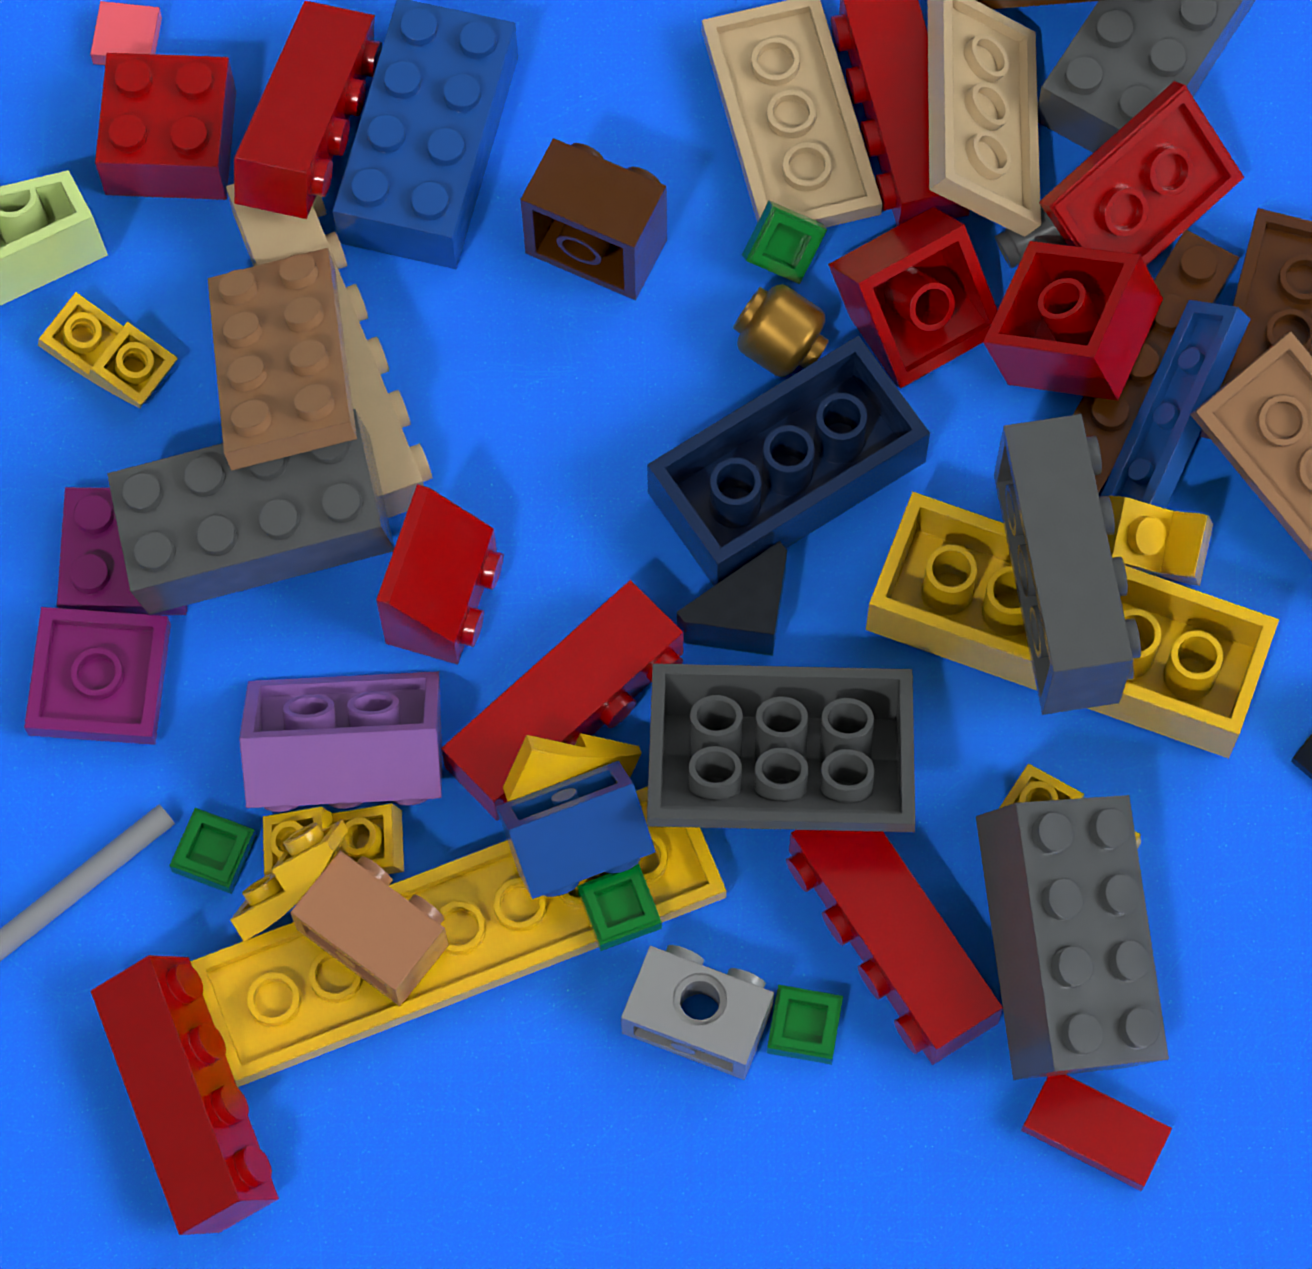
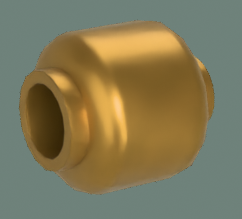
(781, 330)

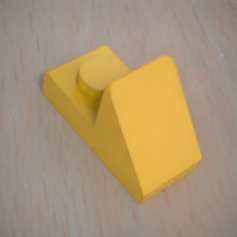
(1160, 539)

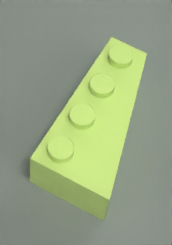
(44, 233)

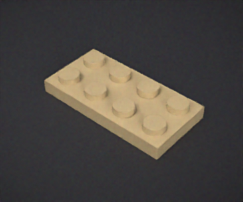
(791, 112)
(983, 113)

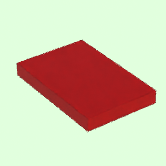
(1145, 180)

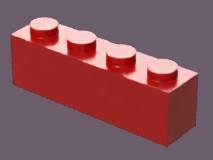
(891, 81)
(306, 110)
(568, 692)
(898, 937)
(184, 1094)

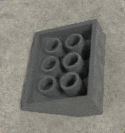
(781, 748)

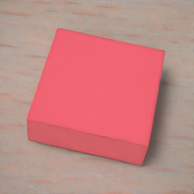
(125, 30)

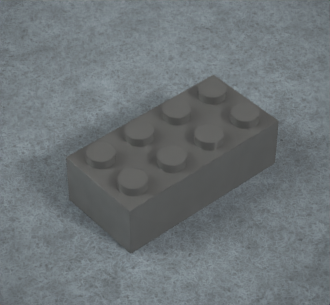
(1128, 58)
(212, 531)
(1065, 564)
(1071, 936)

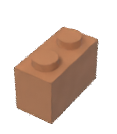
(371, 926)

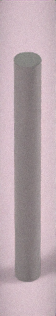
(83, 879)

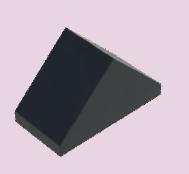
(740, 609)

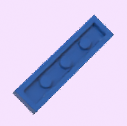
(1184, 380)

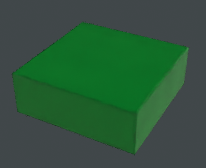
(784, 242)
(213, 850)
(619, 907)
(804, 1024)

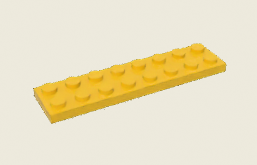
(292, 1001)

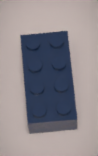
(788, 461)

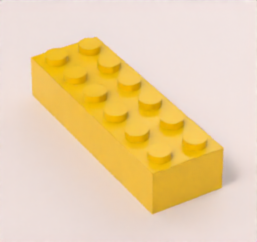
(957, 597)

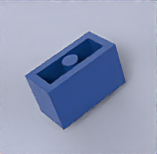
(576, 830)

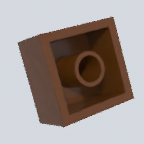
(595, 217)

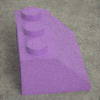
(342, 741)

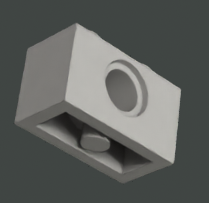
(722, 1041)

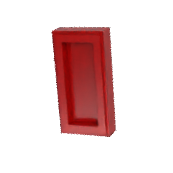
(1097, 1129)

